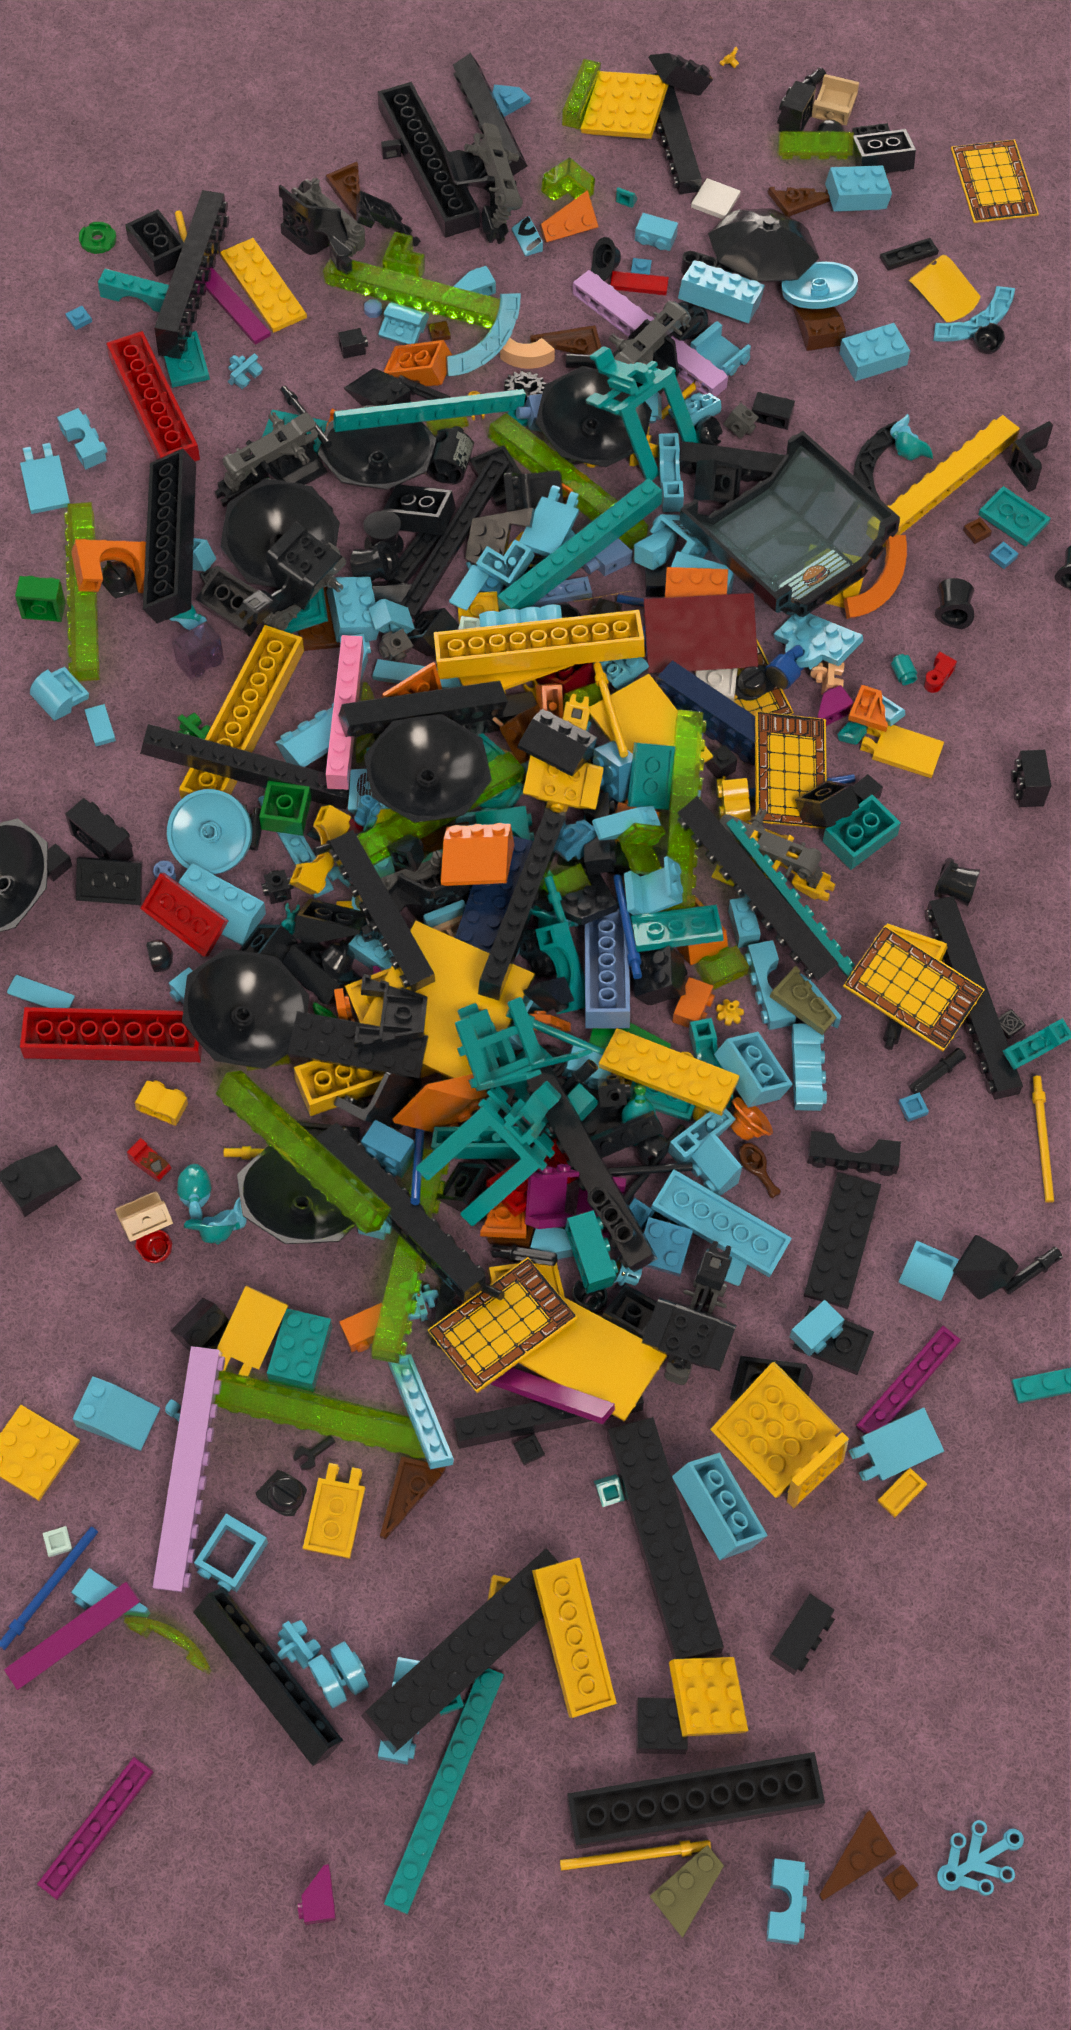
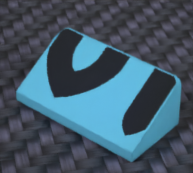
(527, 237)

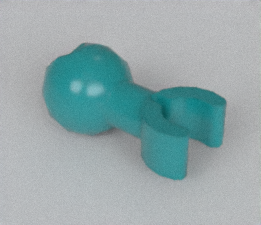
(289, 922)

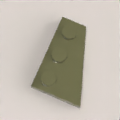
(799, 999)
(687, 1889)

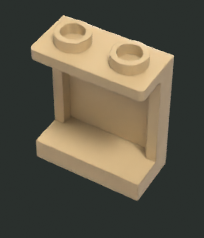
(835, 99)
(143, 1216)

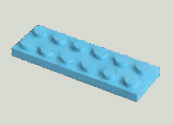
(721, 1221)

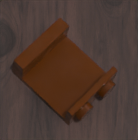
(515, 729)

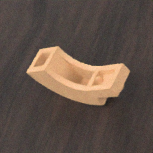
(527, 355)

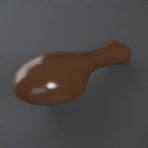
(755, 1162)

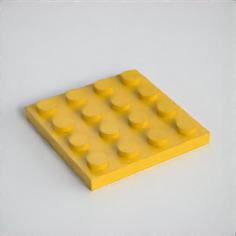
(624, 105)
(774, 1429)

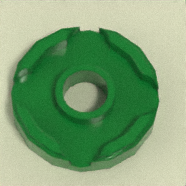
(100, 245)

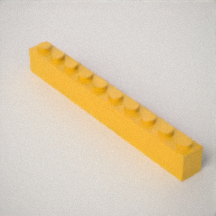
(954, 472)

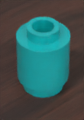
(904, 669)

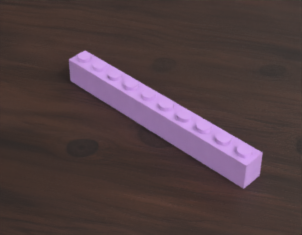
(628, 317)
(188, 1469)

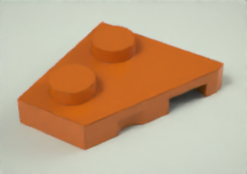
(869, 709)
(343, 1005)
(552, 1021)

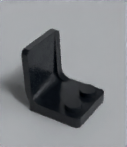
(1022, 460)
(526, 490)
(385, 1103)

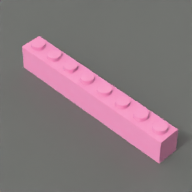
(346, 691)

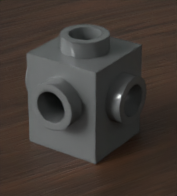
(741, 421)
(395, 645)

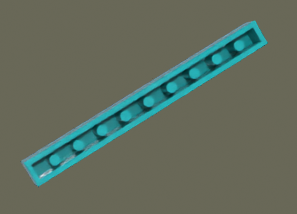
(582, 547)

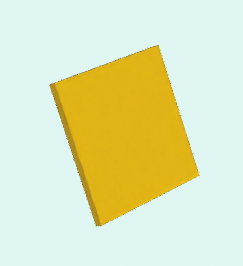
(456, 985)

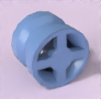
(164, 867)

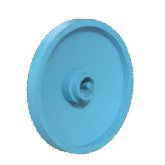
(822, 286)
(209, 831)

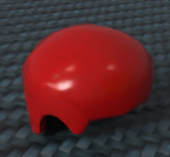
(160, 1241)

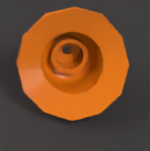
(749, 1121)

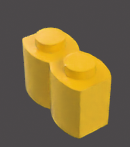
(734, 798)
(161, 1102)

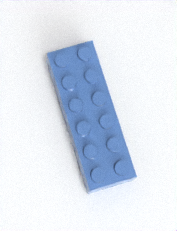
(606, 974)

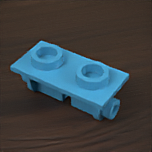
(367, 812)

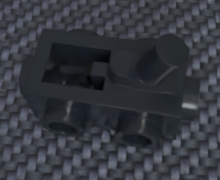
(540, 962)

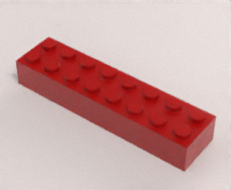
(151, 396)
(107, 1035)

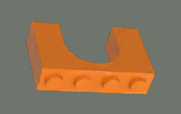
(90, 553)

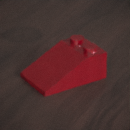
(571, 677)

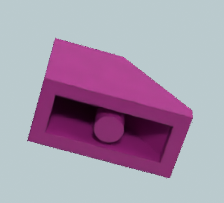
(835, 705)
(318, 1899)

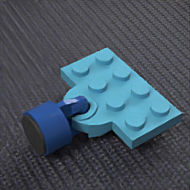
(807, 644)

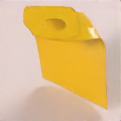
(946, 289)

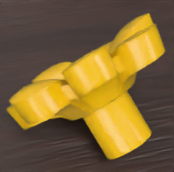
(730, 59)
(729, 1012)

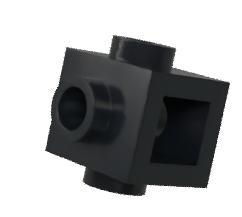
(277, 886)
(613, 1092)

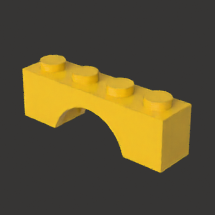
(311, 876)

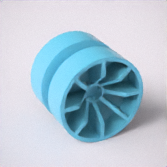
(344, 1671)

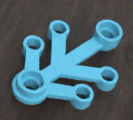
(977, 1861)

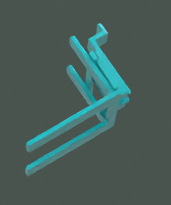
(624, 379)
(485, 1044)
(531, 1158)

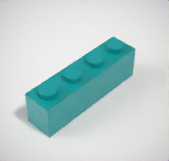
(485, 1146)

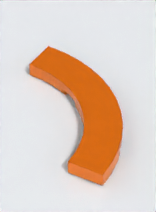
(886, 583)

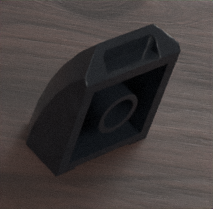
(631, 1311)

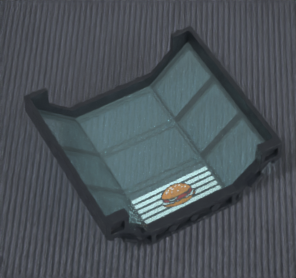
(798, 531)

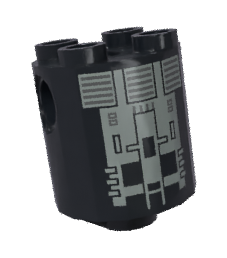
(450, 455)

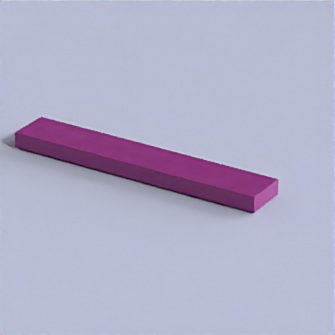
(236, 308)
(909, 1381)
(555, 1395)
(72, 1635)
(95, 1828)

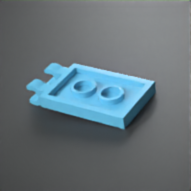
(44, 481)
(551, 523)
(898, 1445)

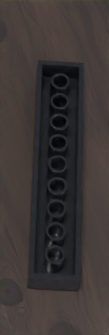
(424, 155)
(191, 275)
(170, 536)
(757, 889)
(664, 1541)
(458, 1659)
(695, 1800)

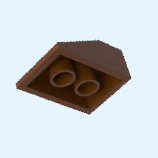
(820, 327)

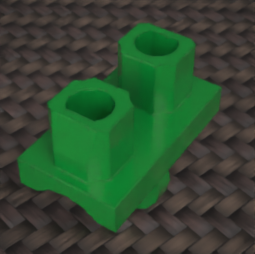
(189, 726)

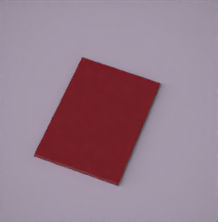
(701, 632)

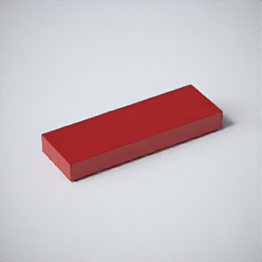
(639, 283)

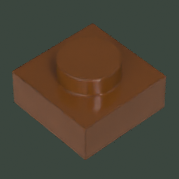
(439, 331)
(977, 530)
(900, 1882)

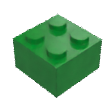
(40, 598)
(285, 808)

